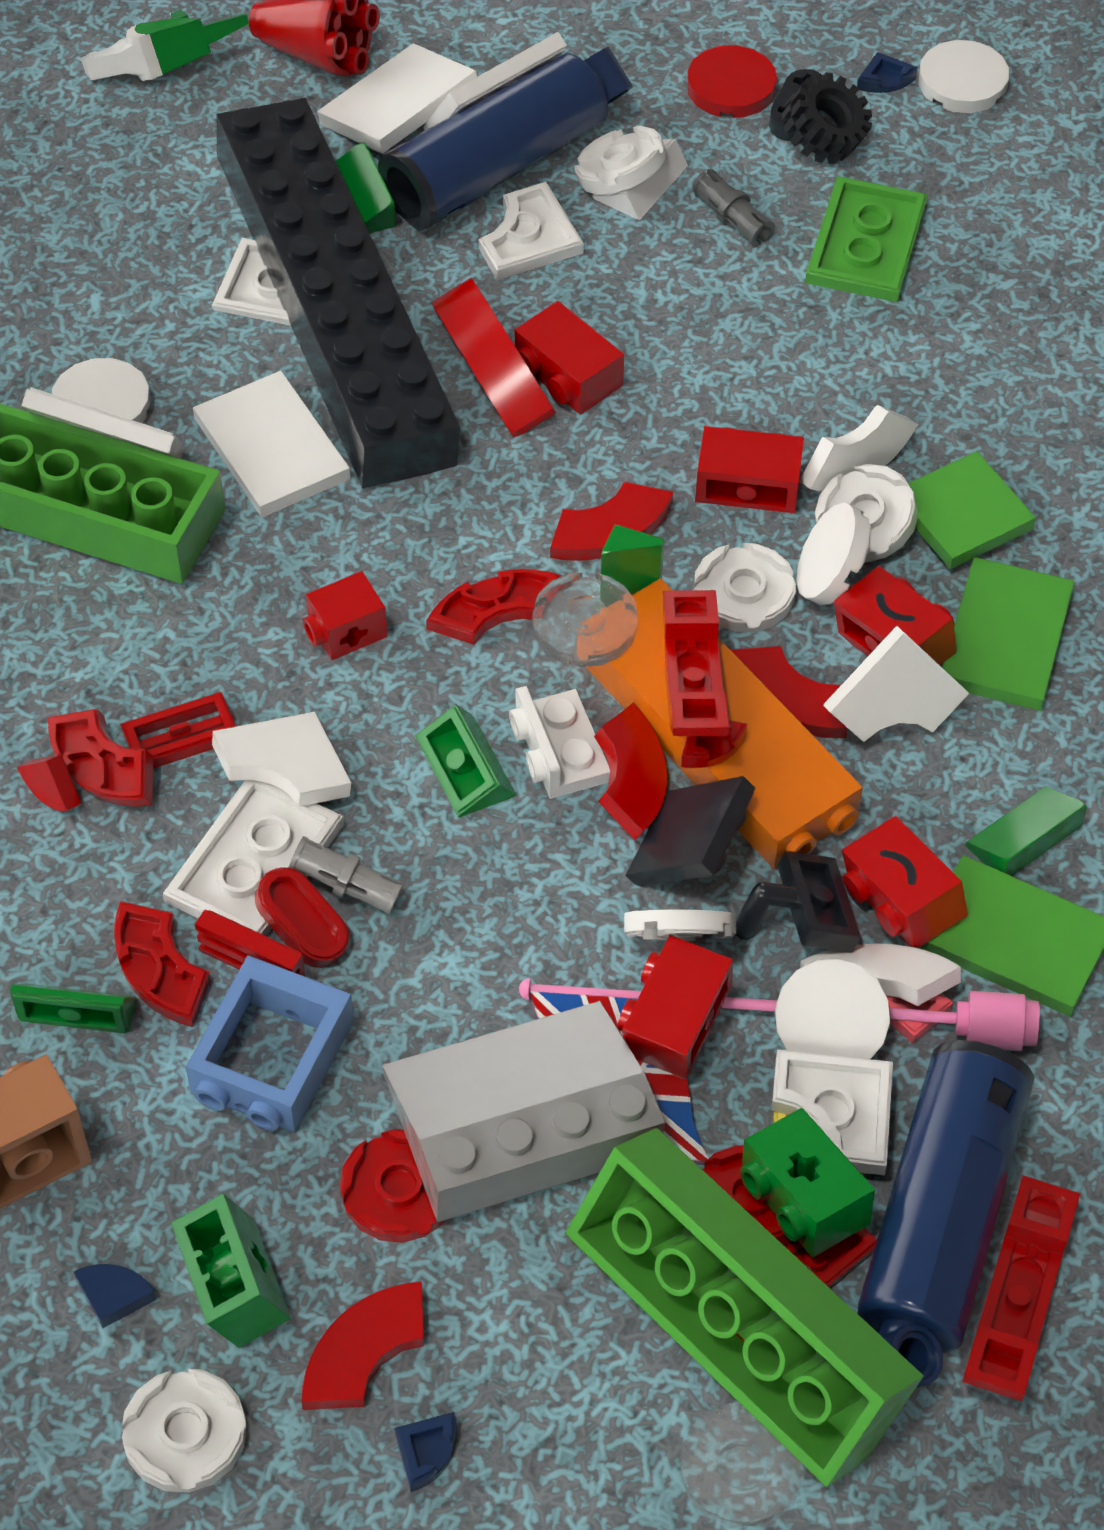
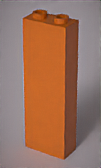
(797, 782)

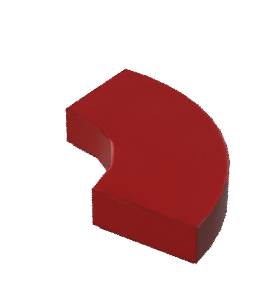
(585, 532)
(470, 608)
(796, 692)
(100, 764)
(636, 770)
(154, 964)
(359, 1345)

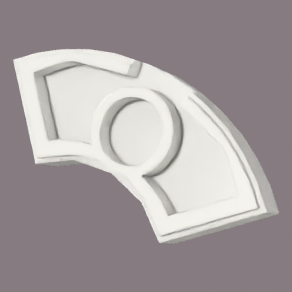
(871, 443)
(901, 969)

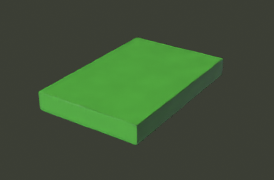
(866, 239)
(1008, 632)
(1022, 937)

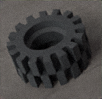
(840, 105)

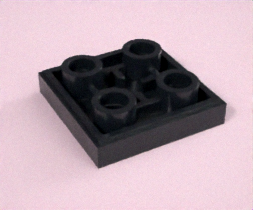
(691, 832)

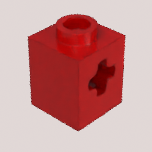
(344, 615)

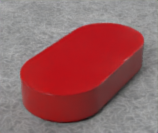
(301, 916)

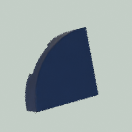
(886, 72)
(113, 1291)
(426, 1448)

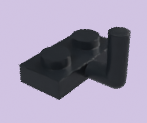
(816, 900)

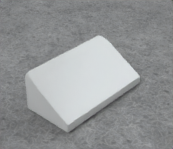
(643, 196)

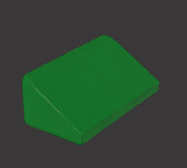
(367, 188)
(632, 558)
(464, 762)
(1028, 830)
(73, 1007)

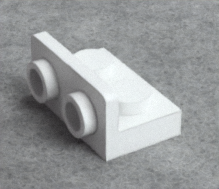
(559, 742)

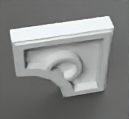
(531, 235)
(248, 287)
(895, 687)
(285, 753)
(844, 1098)

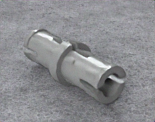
(346, 874)

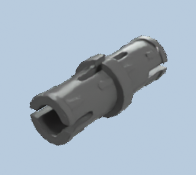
(733, 207)

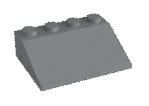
(520, 1108)

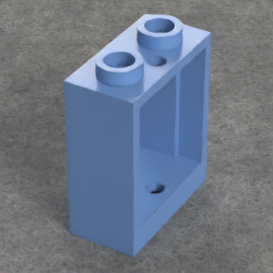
(292, 997)

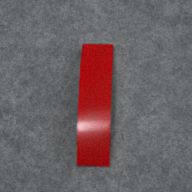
(493, 358)
(693, 664)
(1021, 1288)

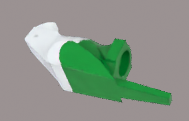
(159, 46)

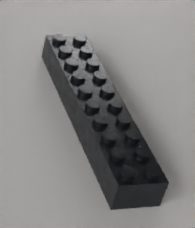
(337, 294)

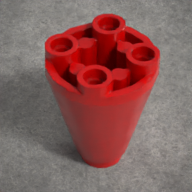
(319, 32)

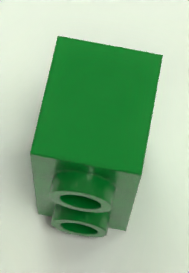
(806, 1182)
(230, 1271)

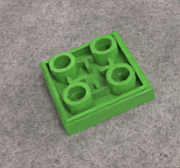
(968, 510)

